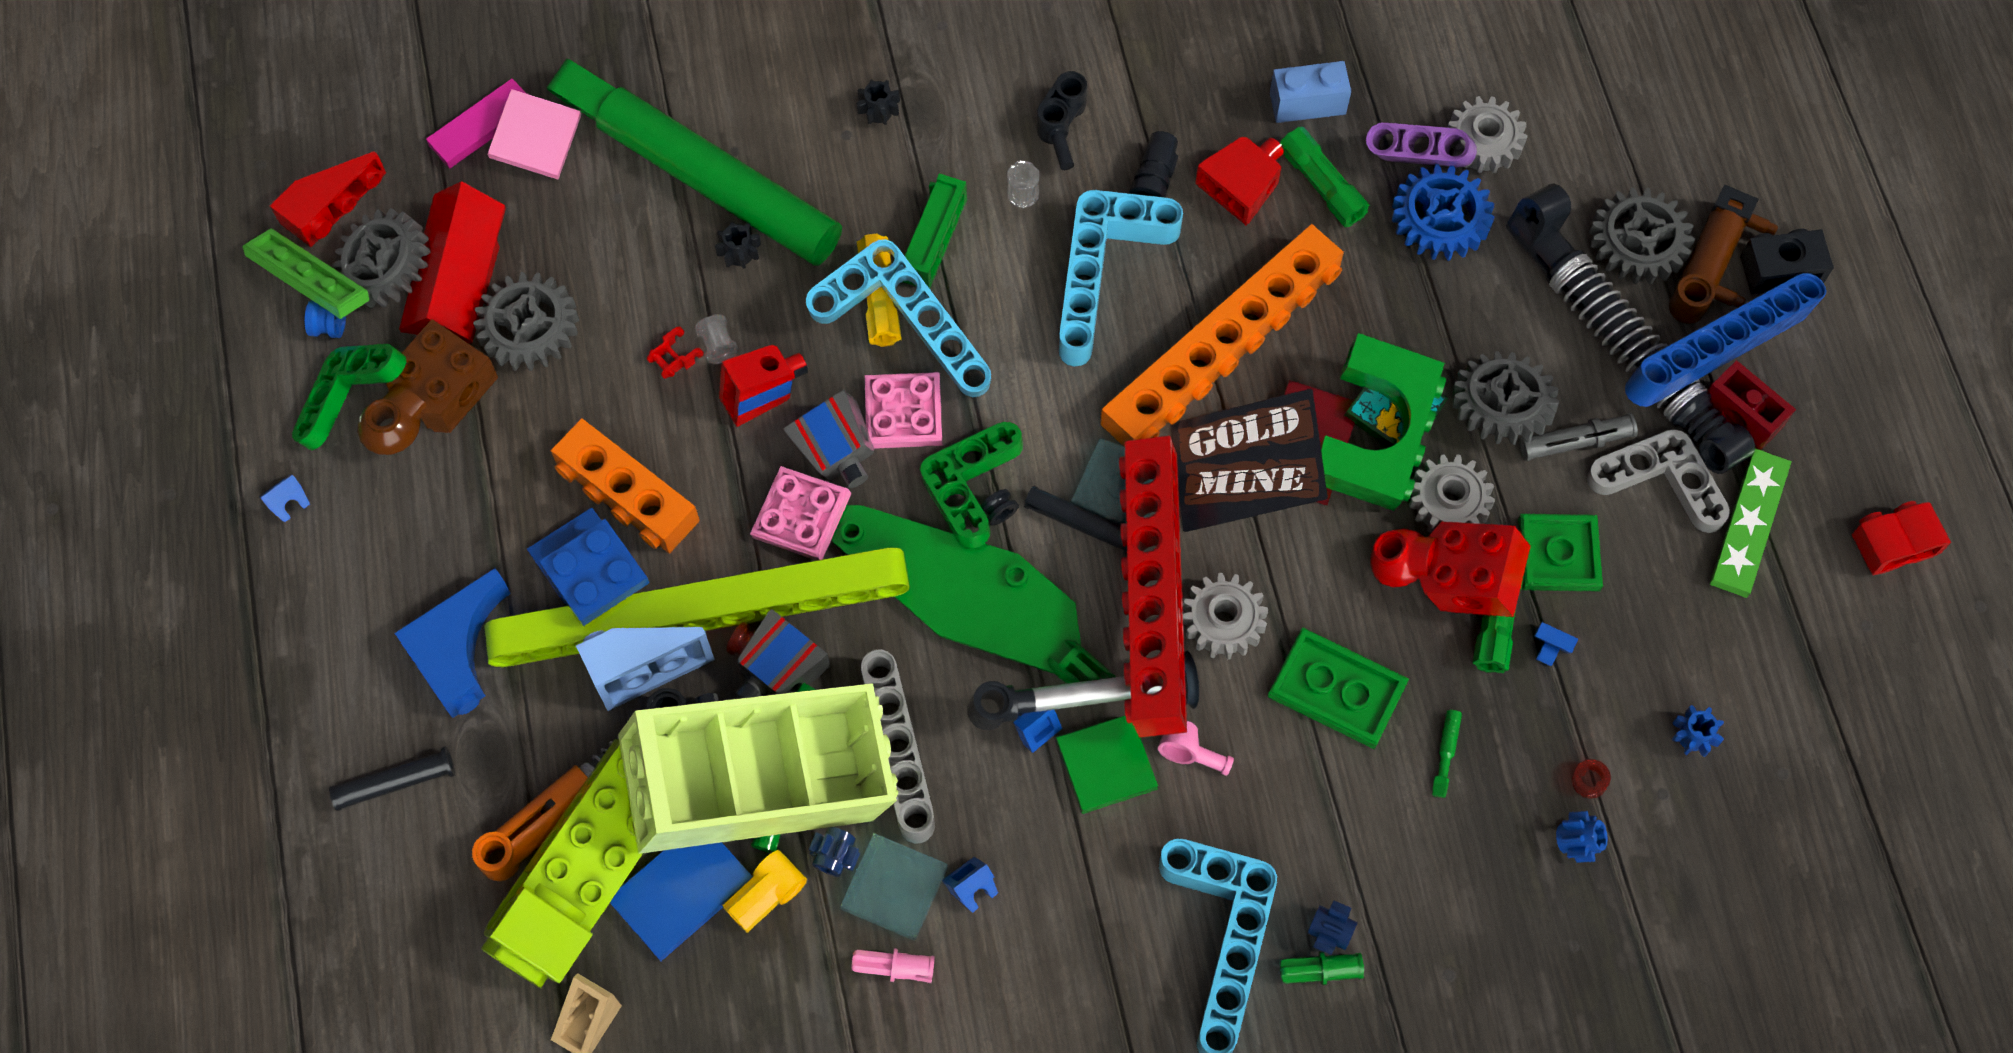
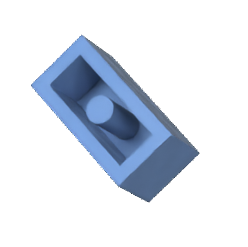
(1310, 91)

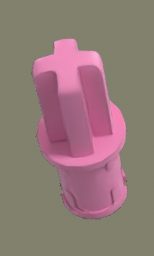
(895, 965)

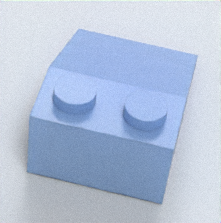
(637, 660)

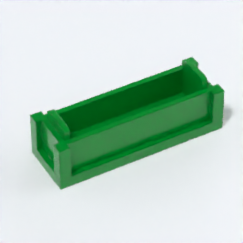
(936, 226)

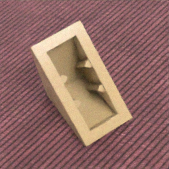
(584, 1016)

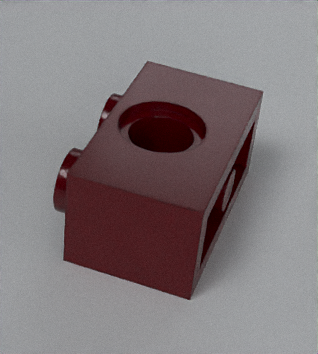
(1750, 403)

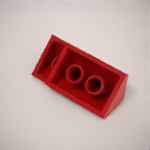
(462, 258)

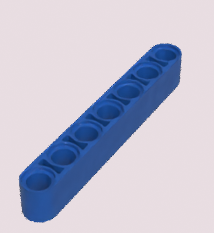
(1724, 339)

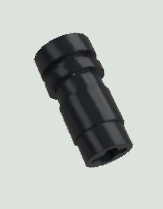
(1156, 166)

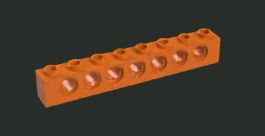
(1307, 251)

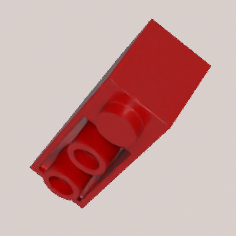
(321, 199)

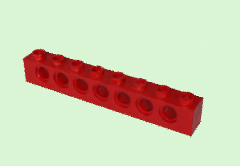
(1165, 710)

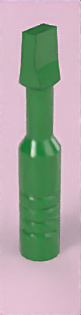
(1447, 751)

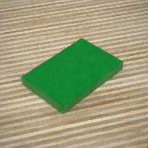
(1338, 688)

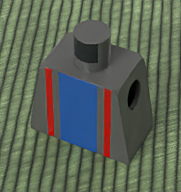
(834, 439)
(779, 659)

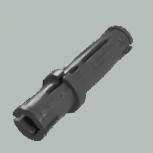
(1619, 427)

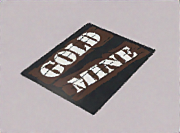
(1249, 460)

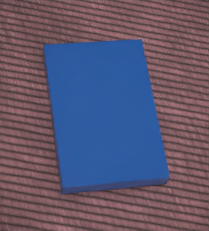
(679, 894)

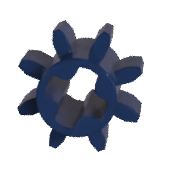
(834, 851)
(1332, 927)

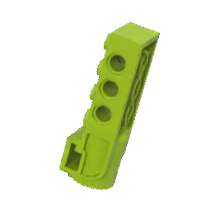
(568, 880)

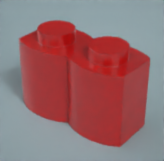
(1900, 537)

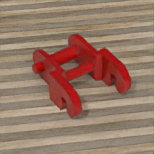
(679, 362)

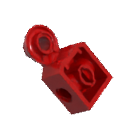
(1458, 565)

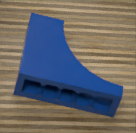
(446, 639)

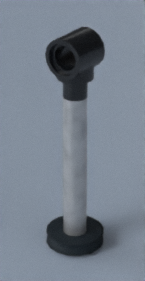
(1016, 702)

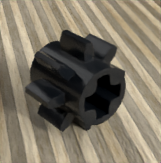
(878, 102)
(738, 235)

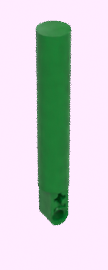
(699, 164)

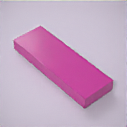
(472, 127)

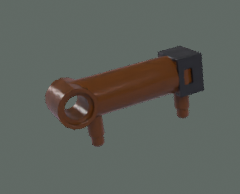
(1713, 253)

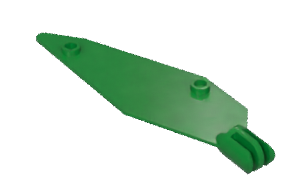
(978, 594)

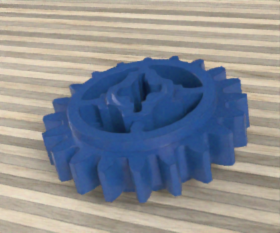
(1443, 220)

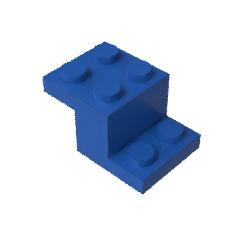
(588, 566)

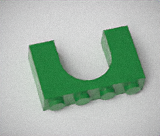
(1411, 385)

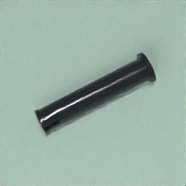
(1075, 517)
(392, 779)

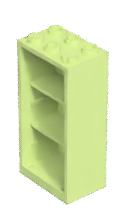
(756, 767)

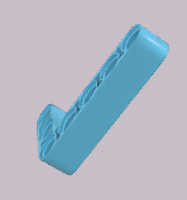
(1090, 261)
(910, 307)
(1235, 938)

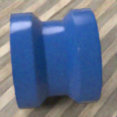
(322, 321)

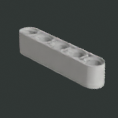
(908, 761)

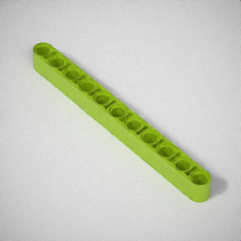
(706, 604)

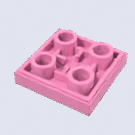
(534, 134)
(903, 410)
(800, 513)

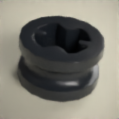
(999, 507)

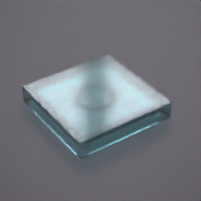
(1102, 483)
(894, 886)

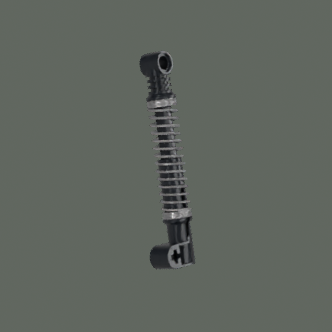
(1569, 271)

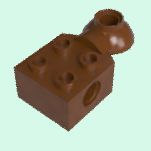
(437, 385)

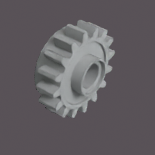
(1504, 134)
(1453, 479)
(1228, 597)

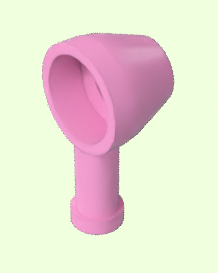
(1185, 749)

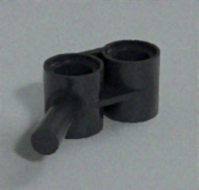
(1063, 109)

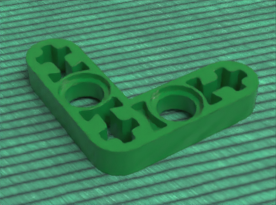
(339, 372)
(958, 472)

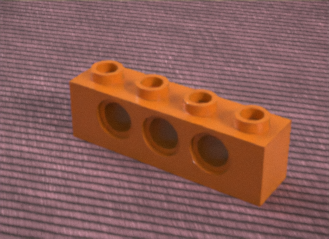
(586, 446)

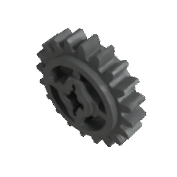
(1634, 245)
(388, 261)
(519, 306)
(1528, 402)

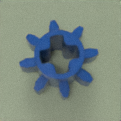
(1695, 740)
(1581, 836)

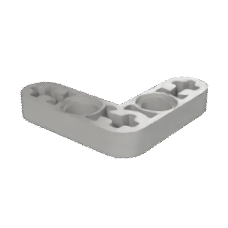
(1673, 467)

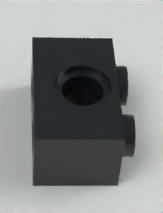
(1767, 268)

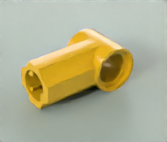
(773, 883)

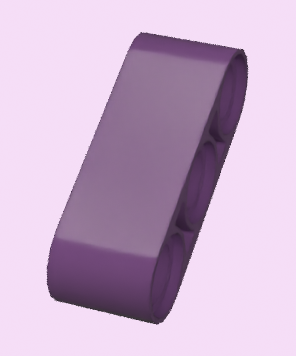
(1405, 137)

